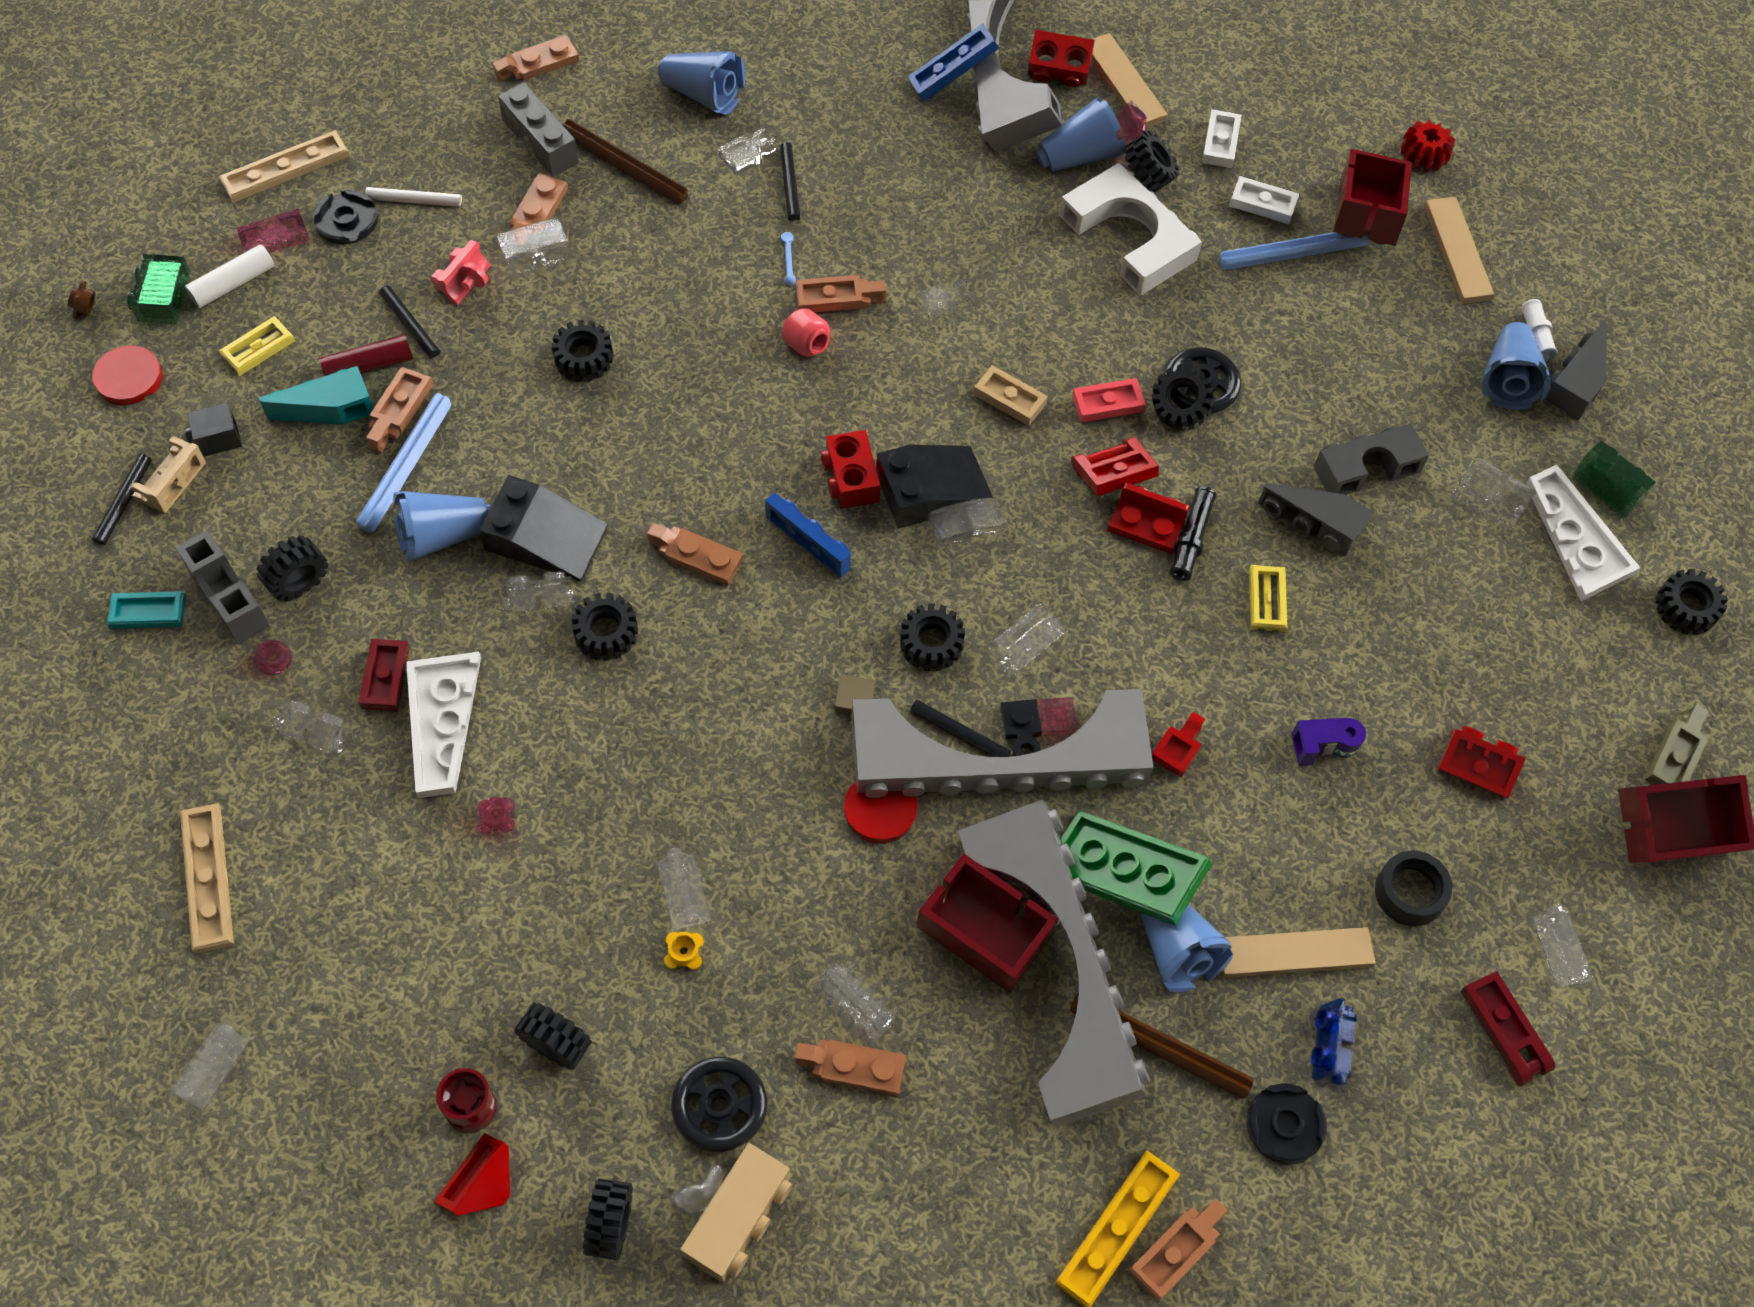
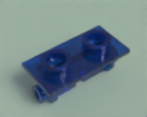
(1334, 1025)

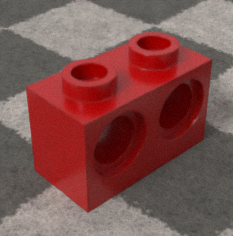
(1062, 50)
(855, 469)

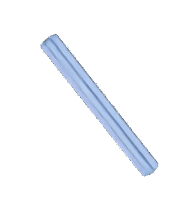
(1289, 249)
(403, 463)

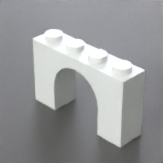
(1121, 194)

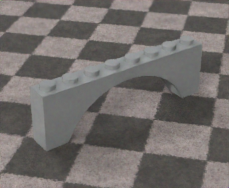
(1007, 106)
(900, 758)
(1097, 1061)

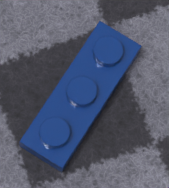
(953, 62)
(808, 534)

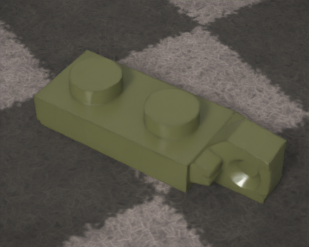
(1679, 748)

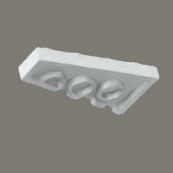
(1581, 538)
(440, 714)

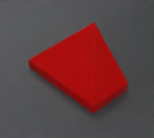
(480, 1180)

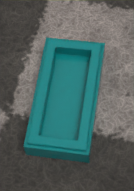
(146, 610)

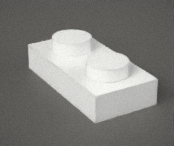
(1221, 138)
(1264, 200)

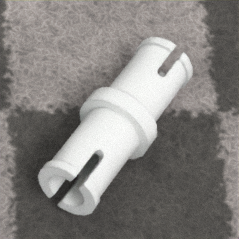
(1541, 328)

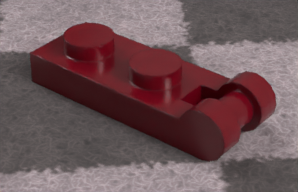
(1508, 1028)

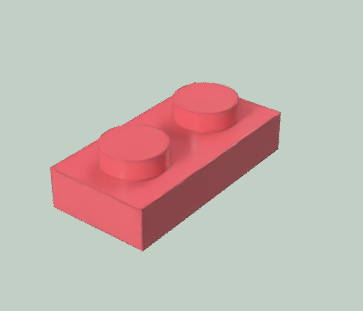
(1108, 400)

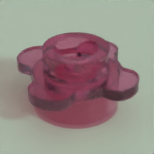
(493, 805)

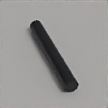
(790, 181)
(409, 322)
(121, 499)
(959, 730)

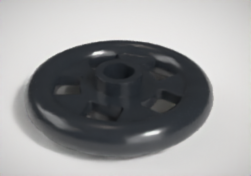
(1214, 360)
(727, 1136)

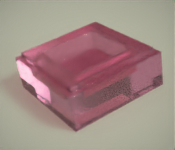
(1057, 716)

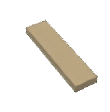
(1125, 80)
(283, 166)
(1458, 250)
(206, 878)
(1300, 952)

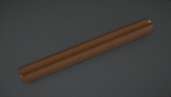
(626, 162)
(1185, 1056)

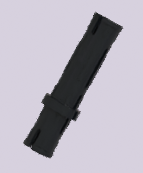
(1184, 562)

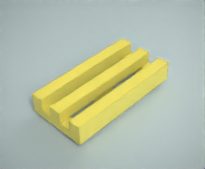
(259, 349)
(1267, 623)

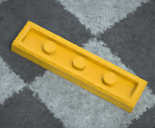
(1117, 1229)

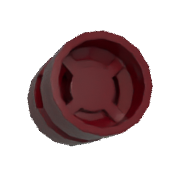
(466, 1100)

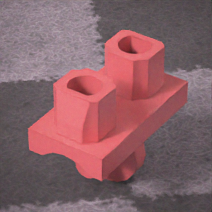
(465, 270)

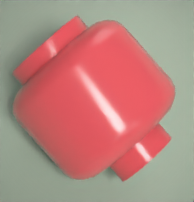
(806, 332)

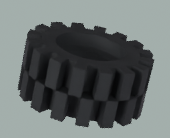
(1151, 161)
(577, 336)
(1183, 378)
(292, 568)
(1701, 588)
(602, 608)
(932, 619)
(553, 1036)
(607, 1219)

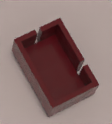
(1373, 197)
(1687, 819)
(983, 924)

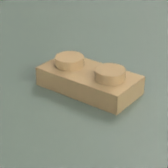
(1010, 395)

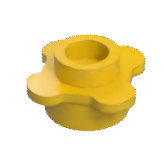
(680, 940)

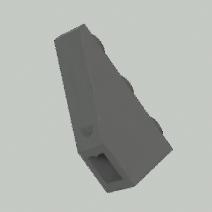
(1583, 374)
(1323, 514)

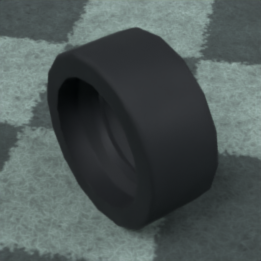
(1401, 911)

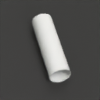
(229, 276)

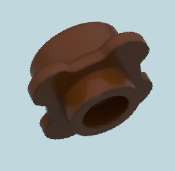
(81, 300)

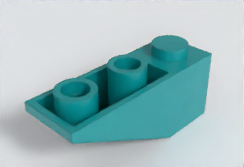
(326, 400)

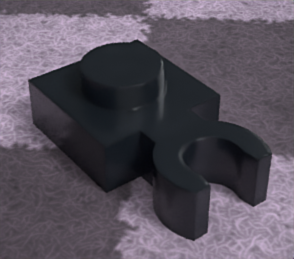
(1021, 723)

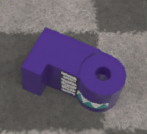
(1325, 737)

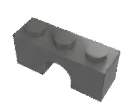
(529, 116)
(1394, 449)
(222, 587)

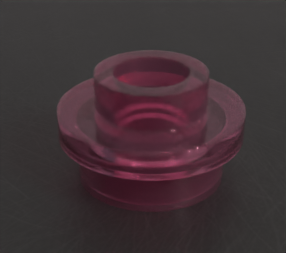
(270, 648)

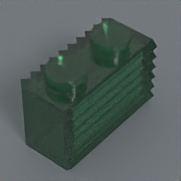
(159, 288)
(1613, 479)

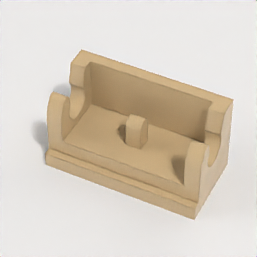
(171, 476)

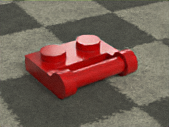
(1115, 466)

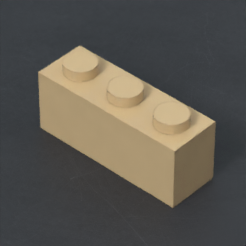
(737, 1214)

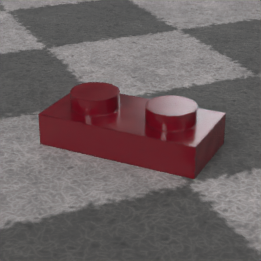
(384, 675)

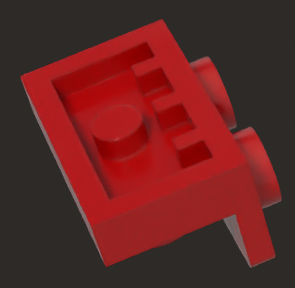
(1148, 518)
(1482, 762)

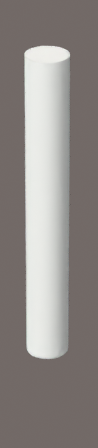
(414, 197)

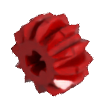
(1427, 145)

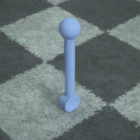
(787, 238)

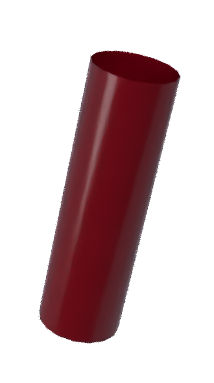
(369, 356)

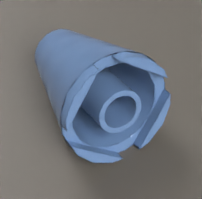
(705, 77)
(1082, 139)
(1516, 369)
(436, 521)
(1187, 949)

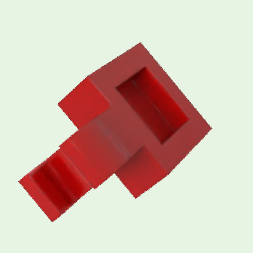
(1178, 747)

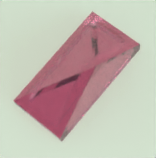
(1131, 121)
(274, 231)

